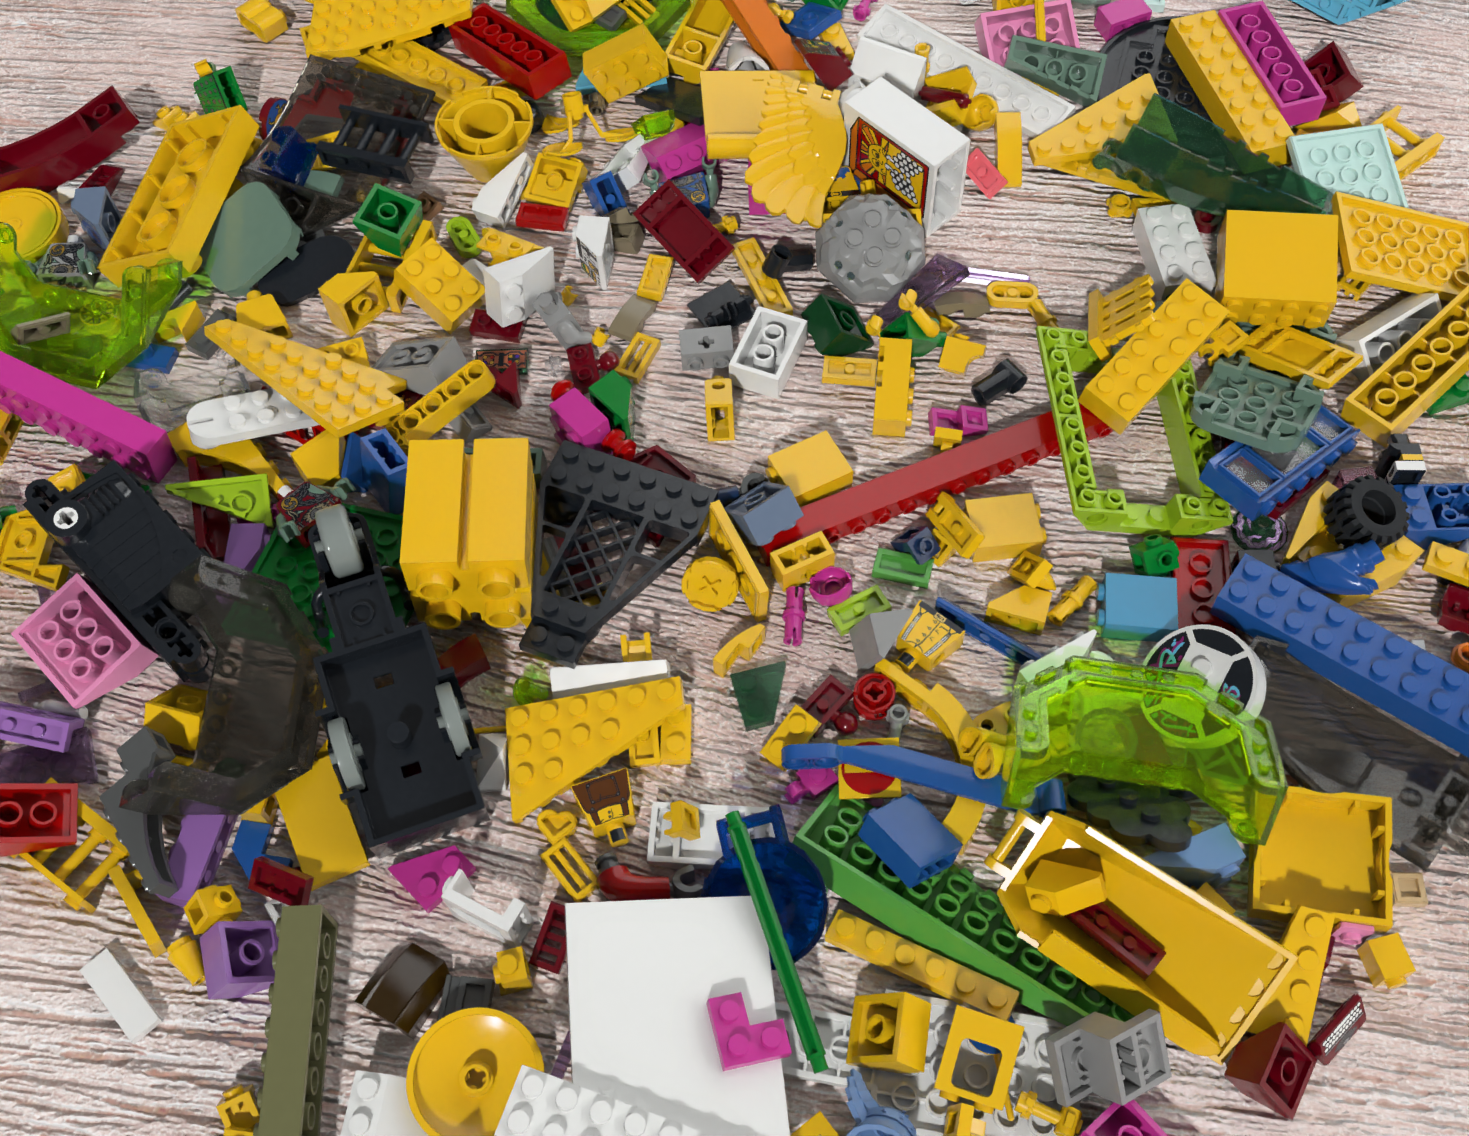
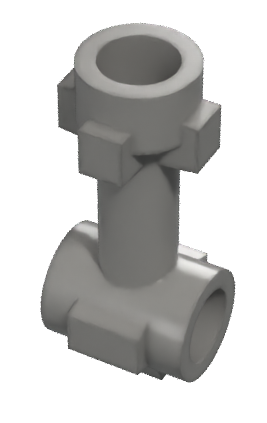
(897, 718)

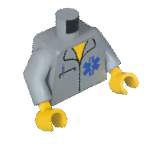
(562, 323)

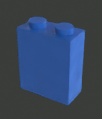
(384, 470)
(909, 840)

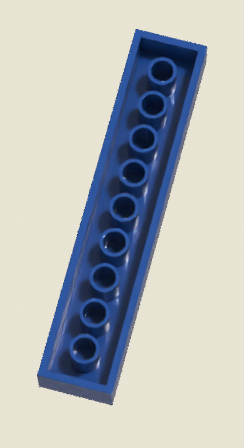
(1349, 650)

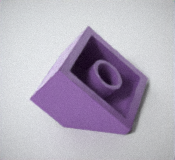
(238, 958)

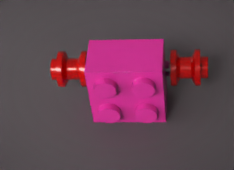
(583, 424)

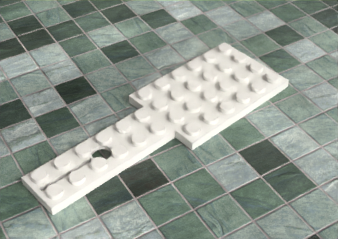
(916, 1091)

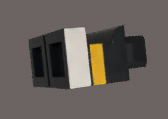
(1401, 461)

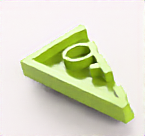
(238, 496)

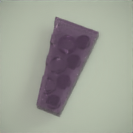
(38, 764)

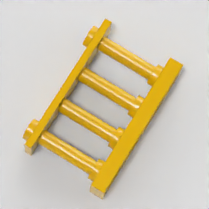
(1408, 159)
(366, 251)
(100, 833)

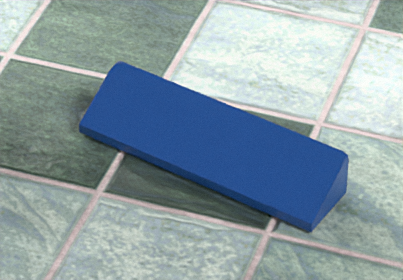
(987, 633)

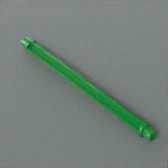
(776, 942)

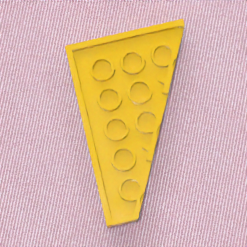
(1086, 131)
(568, 737)

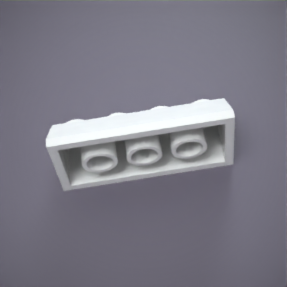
(1389, 331)

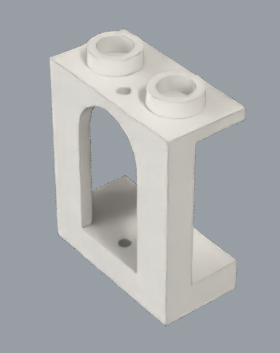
(509, 928)

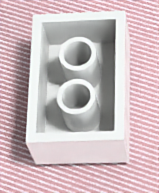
(768, 352)

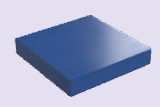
(811, 20)

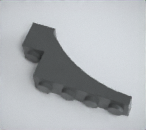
(136, 830)

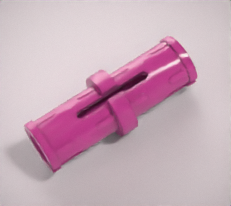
(793, 616)

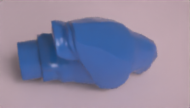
(1338, 571)

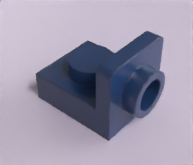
(918, 542)

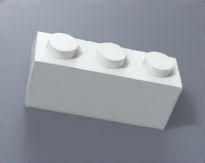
(893, 64)

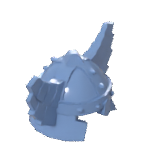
(869, 1116)

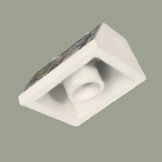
(594, 247)

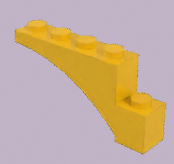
(238, 457)

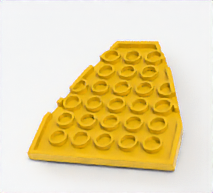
(347, 26)

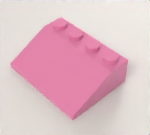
(997, 27)
(83, 643)

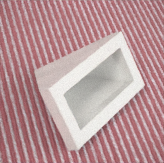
(493, 767)

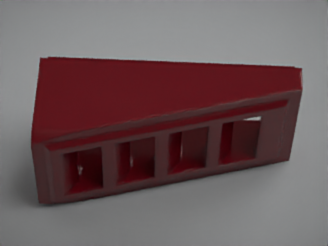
(98, 178)
(549, 921)

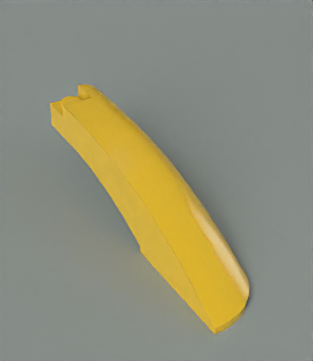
(699, 39)

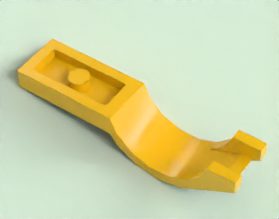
(647, 749)

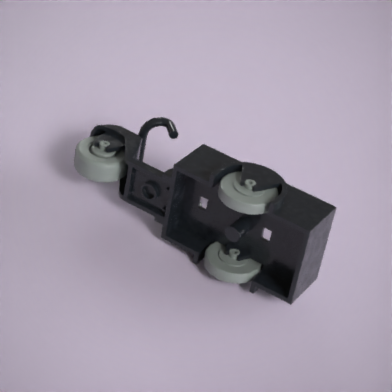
(391, 726)

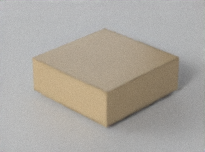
(1408, 889)

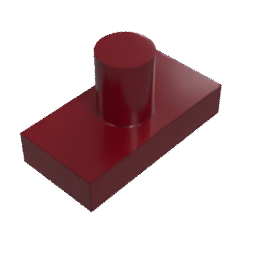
(280, 882)

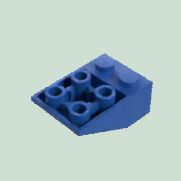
(1436, 512)

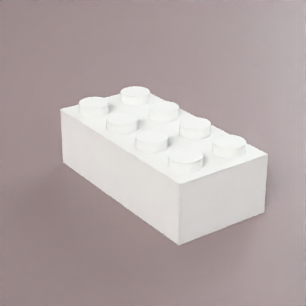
(1172, 249)

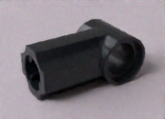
(783, 260)
(1004, 378)

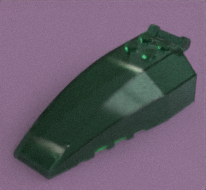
(1203, 169)

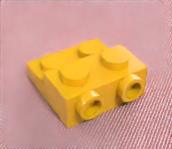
(555, 181)

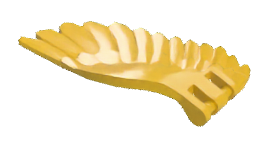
(797, 149)

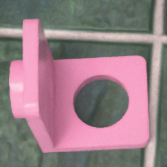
(1352, 933)

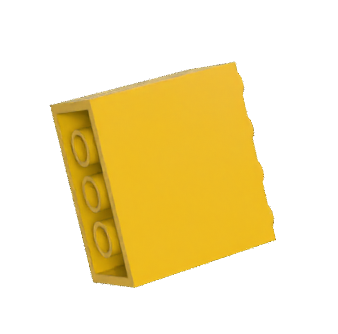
(1277, 267)

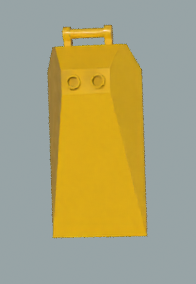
(1214, 963)

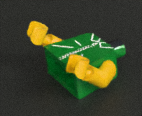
(915, 325)

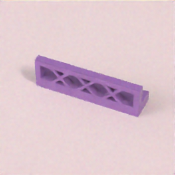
(37, 727)

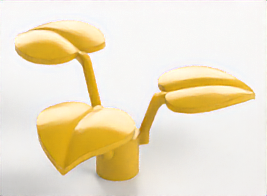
(574, 111)

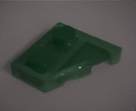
(758, 694)

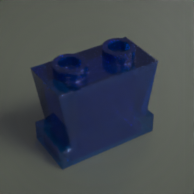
(288, 156)

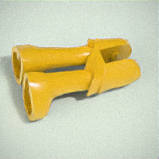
(986, 747)

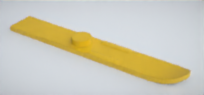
(1126, 993)

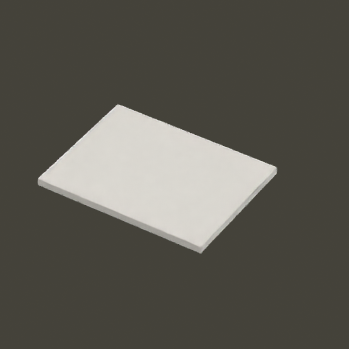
(643, 1017)

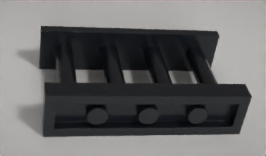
(378, 162)

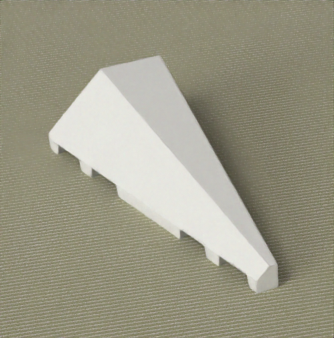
(628, 163)

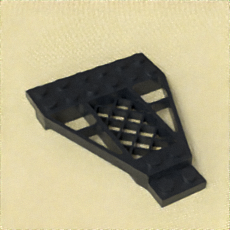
(616, 491)

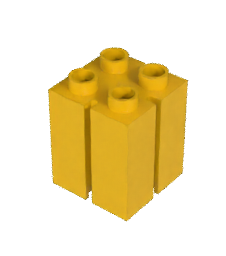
(469, 531)

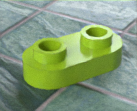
(463, 237)

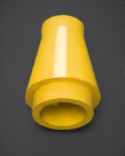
(187, 958)

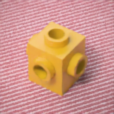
(211, 906)

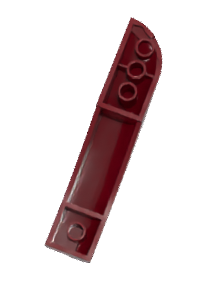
(68, 146)

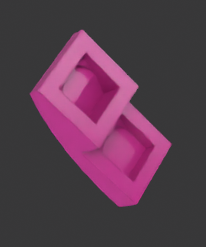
(967, 418)

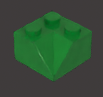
(389, 219)

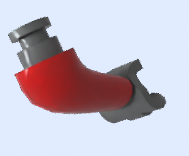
(621, 885)

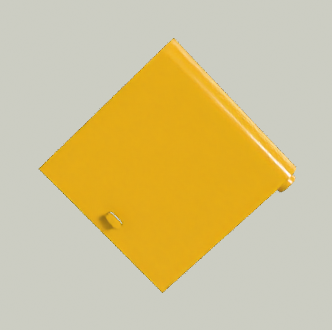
(734, 107)

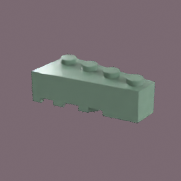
(1058, 67)

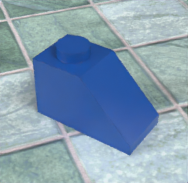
(604, 193)

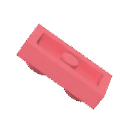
(984, 174)

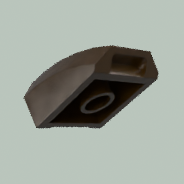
(405, 988)

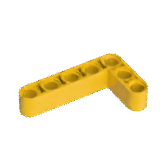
(442, 404)

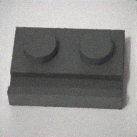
(465, 993)

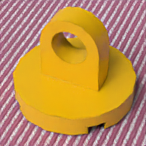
(710, 584)

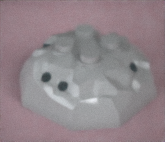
(870, 248)

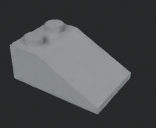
(422, 362)

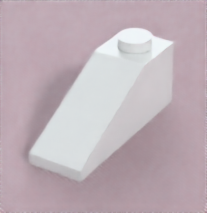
(501, 193)

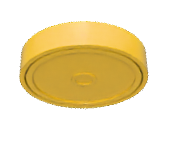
(35, 219)

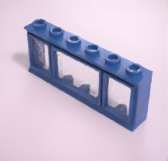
(1260, 479)

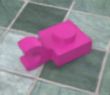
(810, 781)

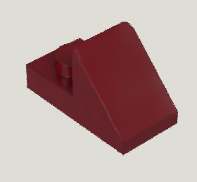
(507, 384)

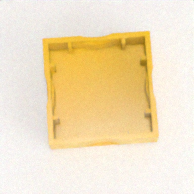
(1326, 857)

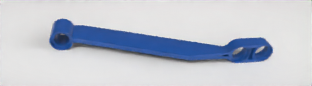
(921, 770)

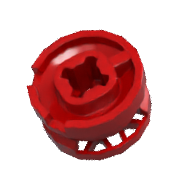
(873, 696)

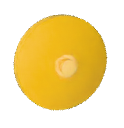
(467, 1071)

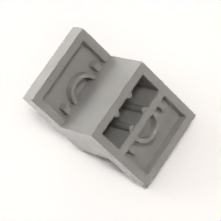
(1108, 1058)

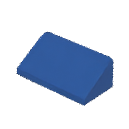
(352, 463)

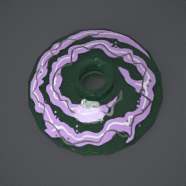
(1254, 537)

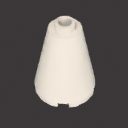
(744, 58)

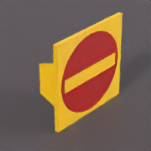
(863, 783)

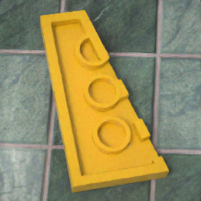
(1297, 994)

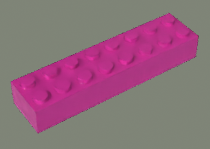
(84, 420)

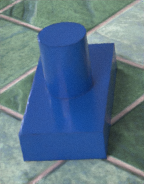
(156, 357)

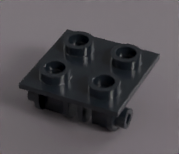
(723, 307)

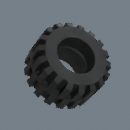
(1365, 512)

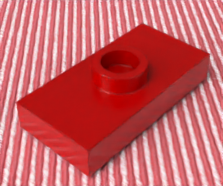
(542, 217)

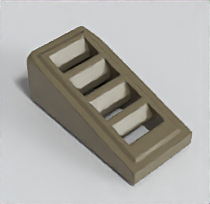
(632, 238)

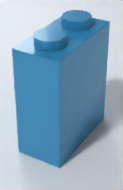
(1137, 607)

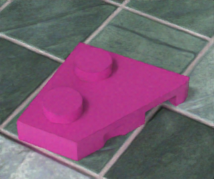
(428, 873)

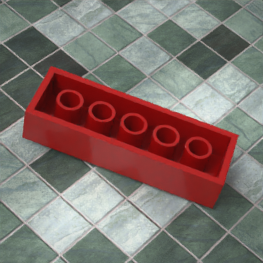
(511, 51)

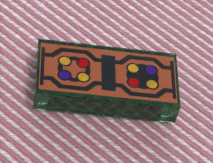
(504, 358)

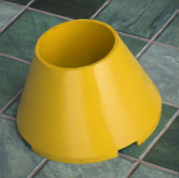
(484, 129)

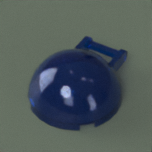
(790, 875)

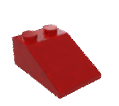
(37, 816)

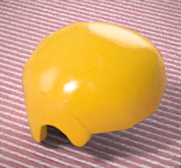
(981, 113)

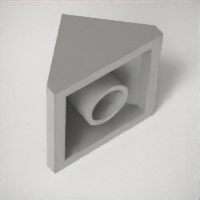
(876, 635)

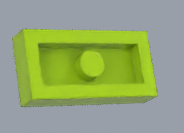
(856, 608)

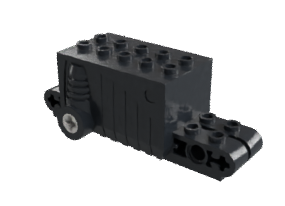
(130, 555)

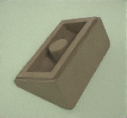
(41, 328)

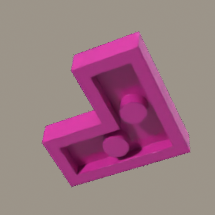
(743, 1043)

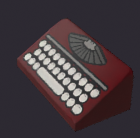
(1338, 1030)

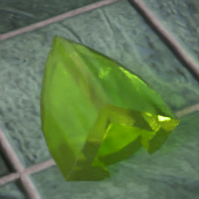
(655, 124)

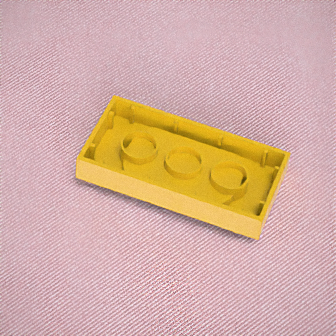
(181, 193)

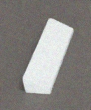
(599, 677)

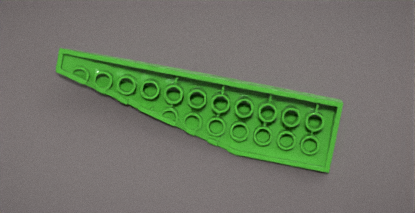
(944, 915)

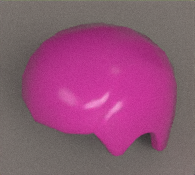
(831, 586)

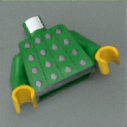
(217, 88)

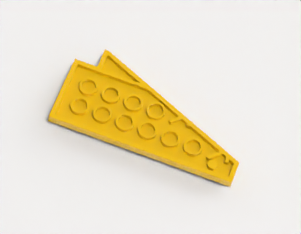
(321, 384)

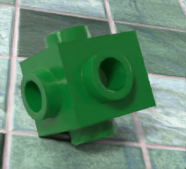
(1154, 556)

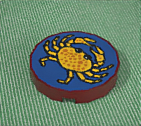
(270, 114)

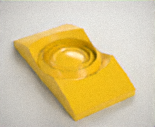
(1298, 354)

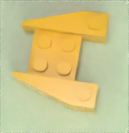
(1313, 538)

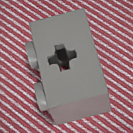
(706, 347)

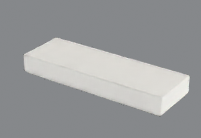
(120, 996)

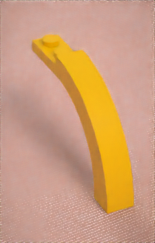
(950, 719)

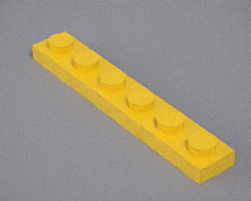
(921, 966)

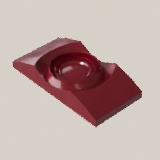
(683, 231)

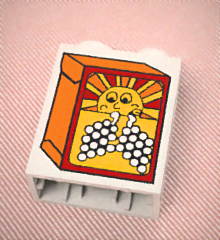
(905, 152)

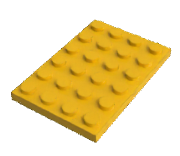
(1402, 247)

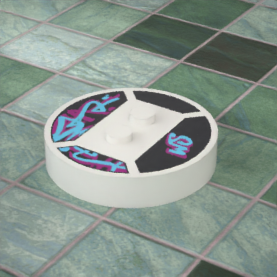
(1216, 656)

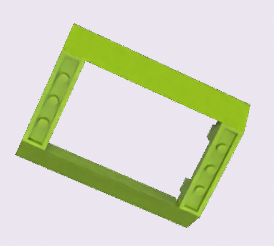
(1186, 514)

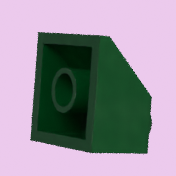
(835, 327)

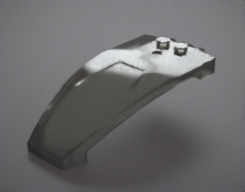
(1346, 746)

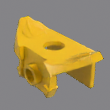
(504, 246)

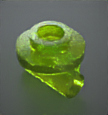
(526, 691)

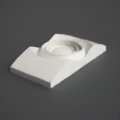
(702, 852)

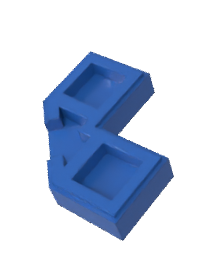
(252, 843)

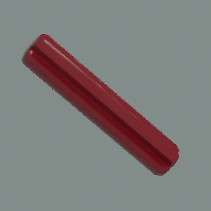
(940, 95)

